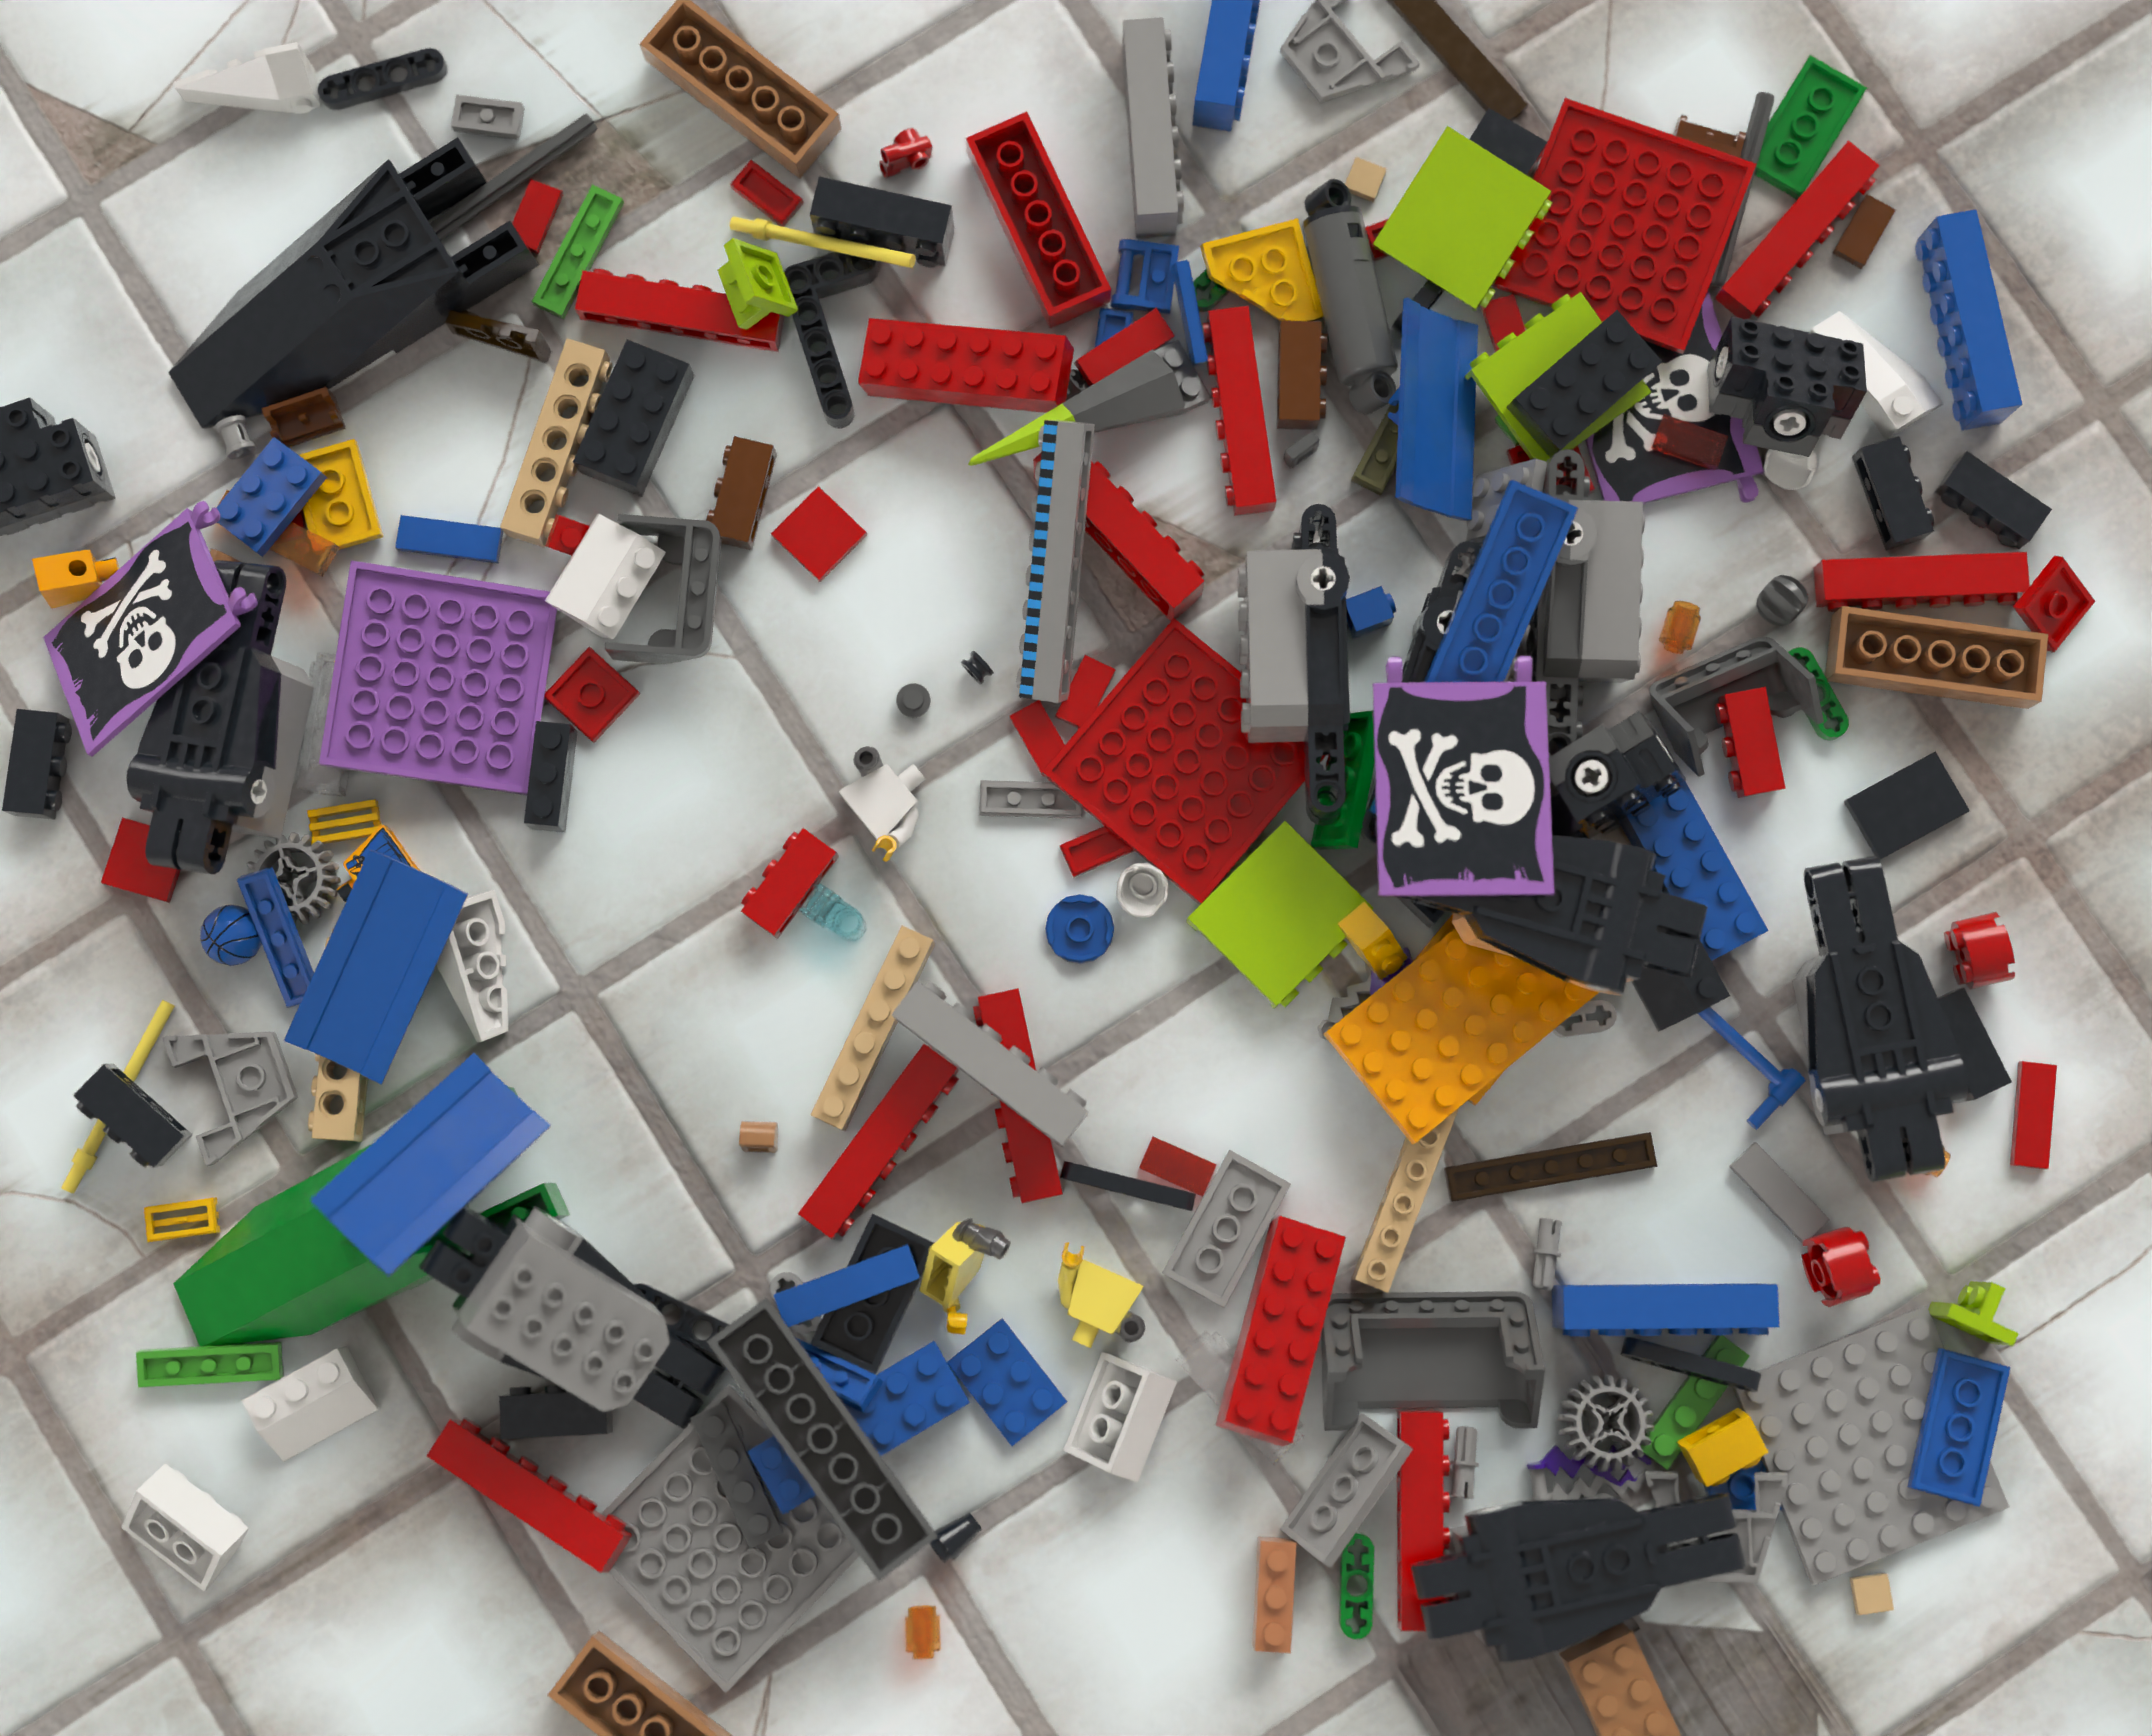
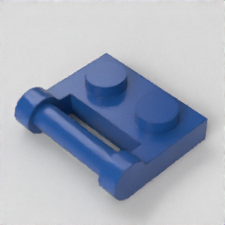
(1156, 276)

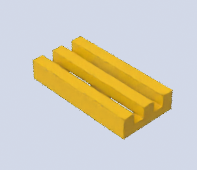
(315, 826)
(211, 1215)

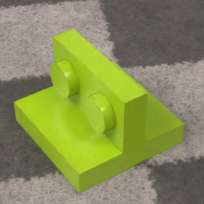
(755, 283)
(1975, 1314)

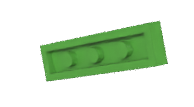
(578, 251)
(209, 1364)
(1690, 1405)

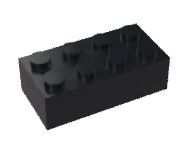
(883, 220)
(1584, 384)
(634, 418)
(867, 1327)

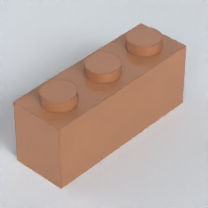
(1274, 1594)

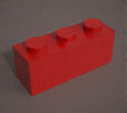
(1750, 742)
(788, 882)

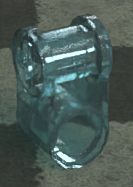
(829, 910)

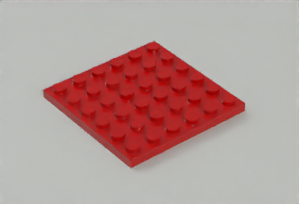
(1629, 222)
(1172, 767)

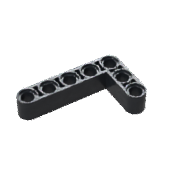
(817, 329)

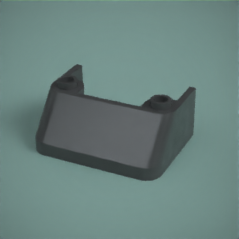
(696, 548)
(1689, 697)

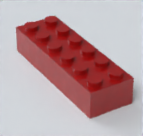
(1038, 220)
(965, 365)
(1138, 547)
(1281, 1331)

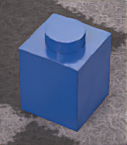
(1369, 611)

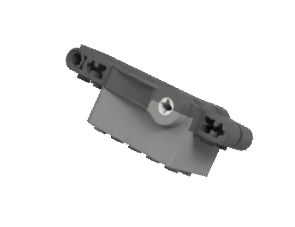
(1591, 602)

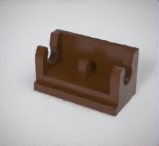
(1710, 137)
(304, 417)

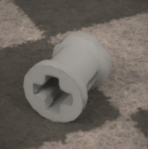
(235, 437)

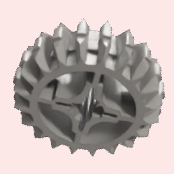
(306, 875)
(1625, 1403)

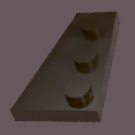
(502, 335)

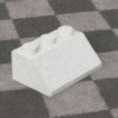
(605, 577)
(311, 1403)
(1119, 1416)
(184, 1526)

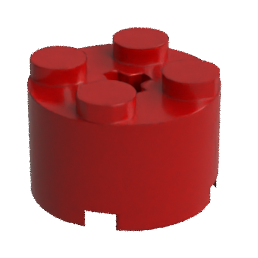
(1980, 951)
(1839, 1265)

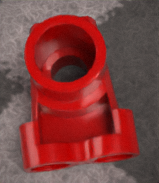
(905, 152)

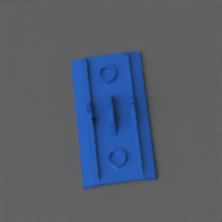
(1435, 412)
(376, 966)
(429, 1165)

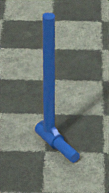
(1782, 1083)

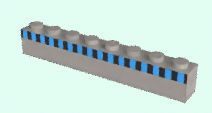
(1055, 560)

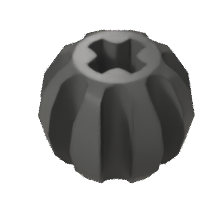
(1782, 600)

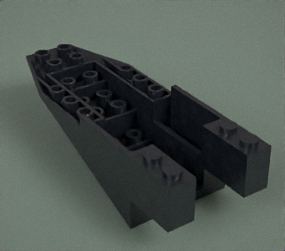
(349, 291)

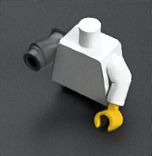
(884, 800)

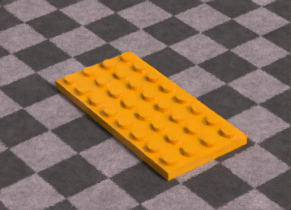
(1449, 1029)

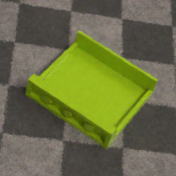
(1463, 219)
(1534, 352)
(1278, 915)

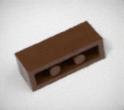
(1300, 375)
(742, 491)

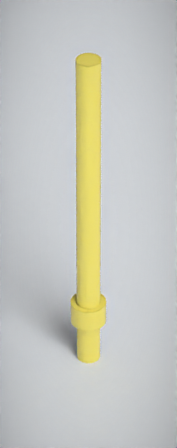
(765, 230)
(85, 1157)

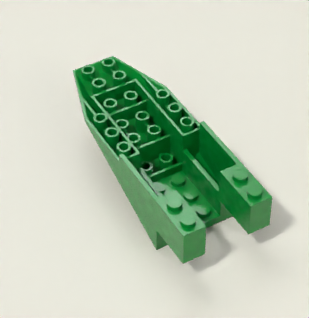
(296, 1274)

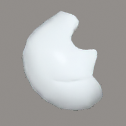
(1789, 469)
(1142, 890)

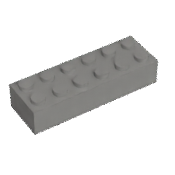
(1152, 127)
(989, 1063)

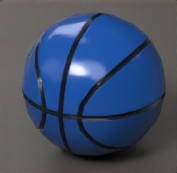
(229, 935)

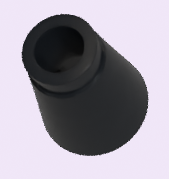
(955, 1537)

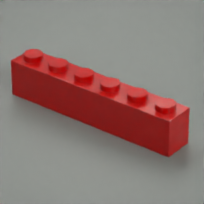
(1797, 231)
(670, 310)
(1240, 410)
(1921, 580)
(879, 1141)
(1026, 1145)
(529, 1494)
(1420, 1506)

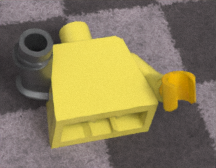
(955, 1262)
(1098, 1299)

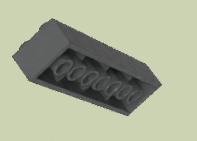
(822, 1439)

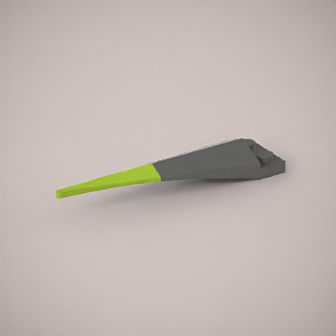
(1144, 390)

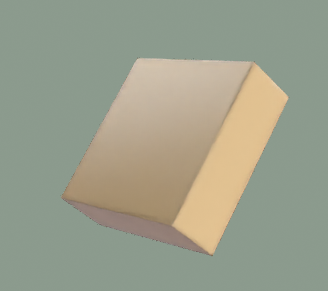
(1365, 179)
(1871, 1593)

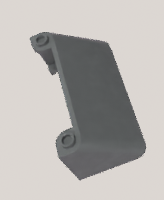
(1431, 1354)

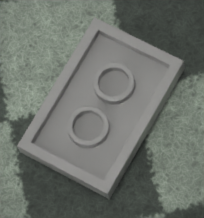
(1489, 491)

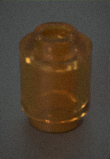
(1680, 627)
(922, 1631)

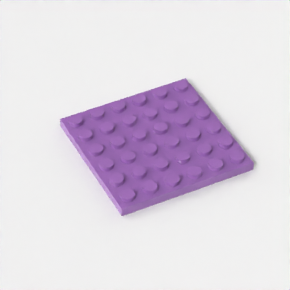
(438, 678)

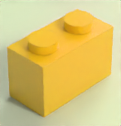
(1373, 941)
(1723, 1448)

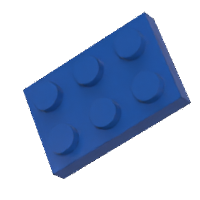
(269, 496)
(1007, 1382)

